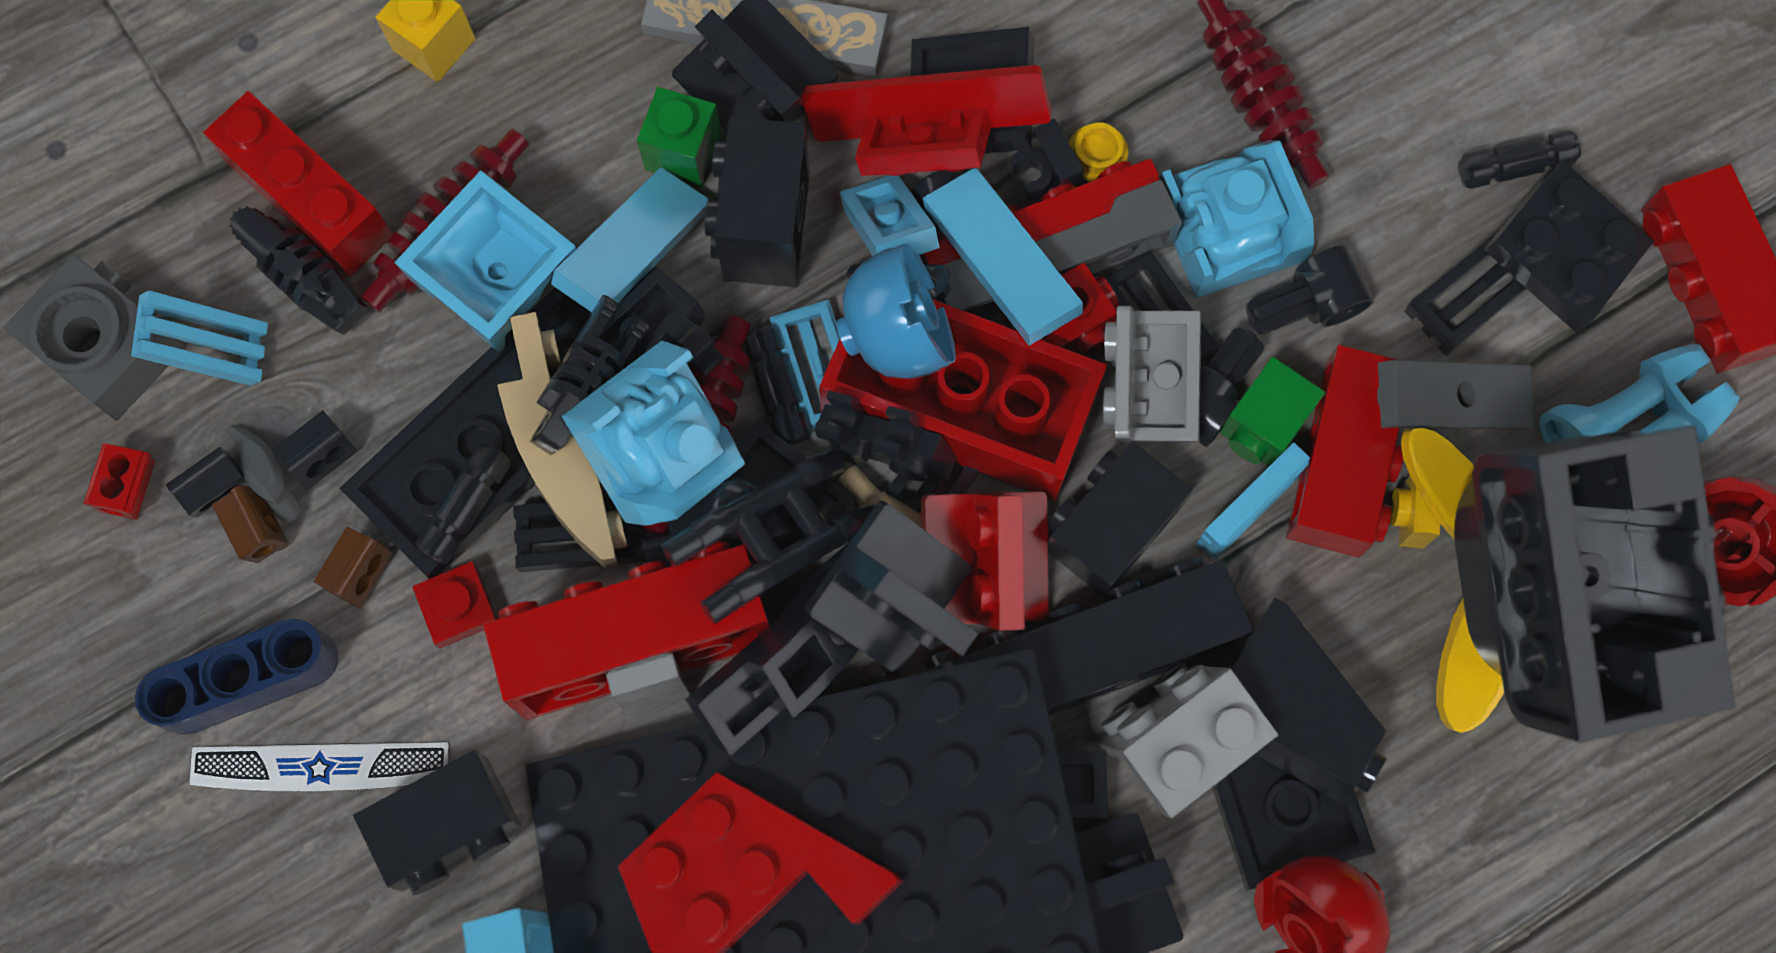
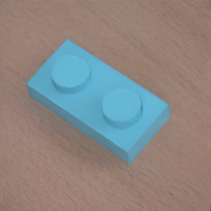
(888, 216)

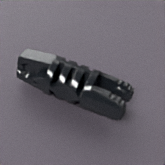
(299, 269)
(583, 371)

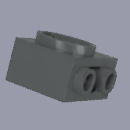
(72, 309)

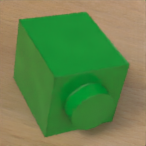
(679, 136)
(1270, 413)

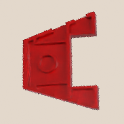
(730, 861)

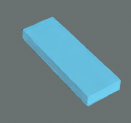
(631, 241)
(1003, 256)

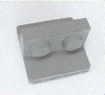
(1155, 376)

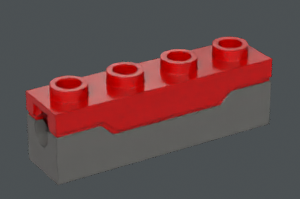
(1093, 223)

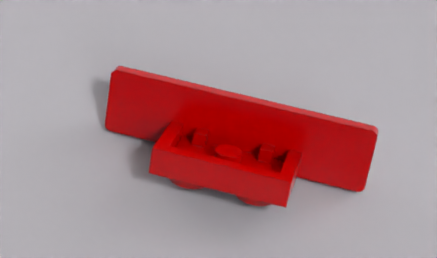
(926, 119)

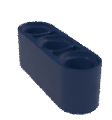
(207, 673)

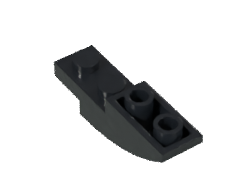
(774, 672)

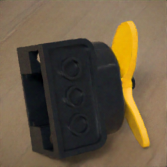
(1578, 582)

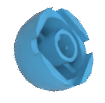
(894, 316)

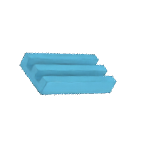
(802, 317)
(248, 348)
(1253, 502)

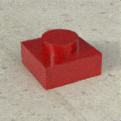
(454, 604)

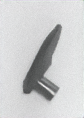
(264, 473)

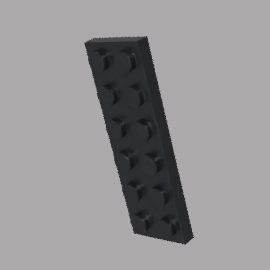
(420, 464)

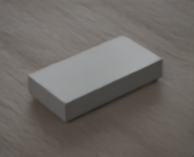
(648, 684)

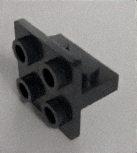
(752, 64)
(893, 591)
(1128, 888)

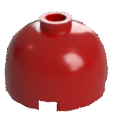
(1744, 538)
(1324, 907)

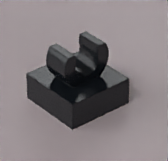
(1052, 157)

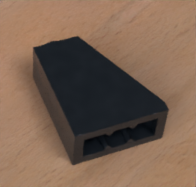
(1320, 720)

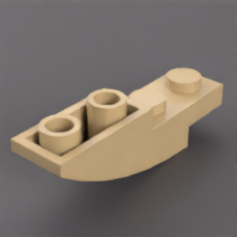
(566, 476)

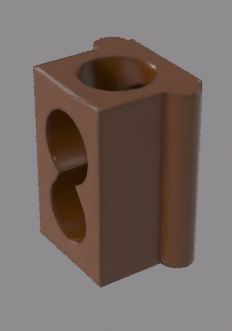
(250, 524)
(353, 567)

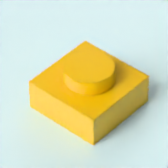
(1413, 517)

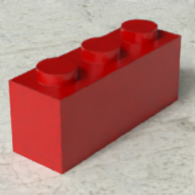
(299, 183)
(1717, 265)
(1350, 460)

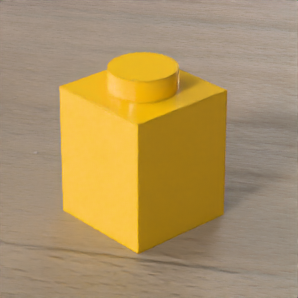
(427, 33)

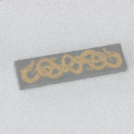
(842, 34)

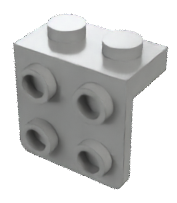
(1187, 734)

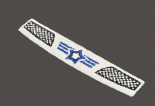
(315, 766)

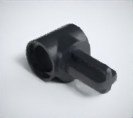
(1323, 290)
(1222, 377)

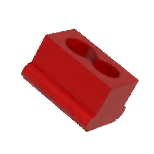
(108, 478)

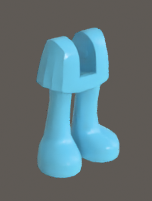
(1653, 390)

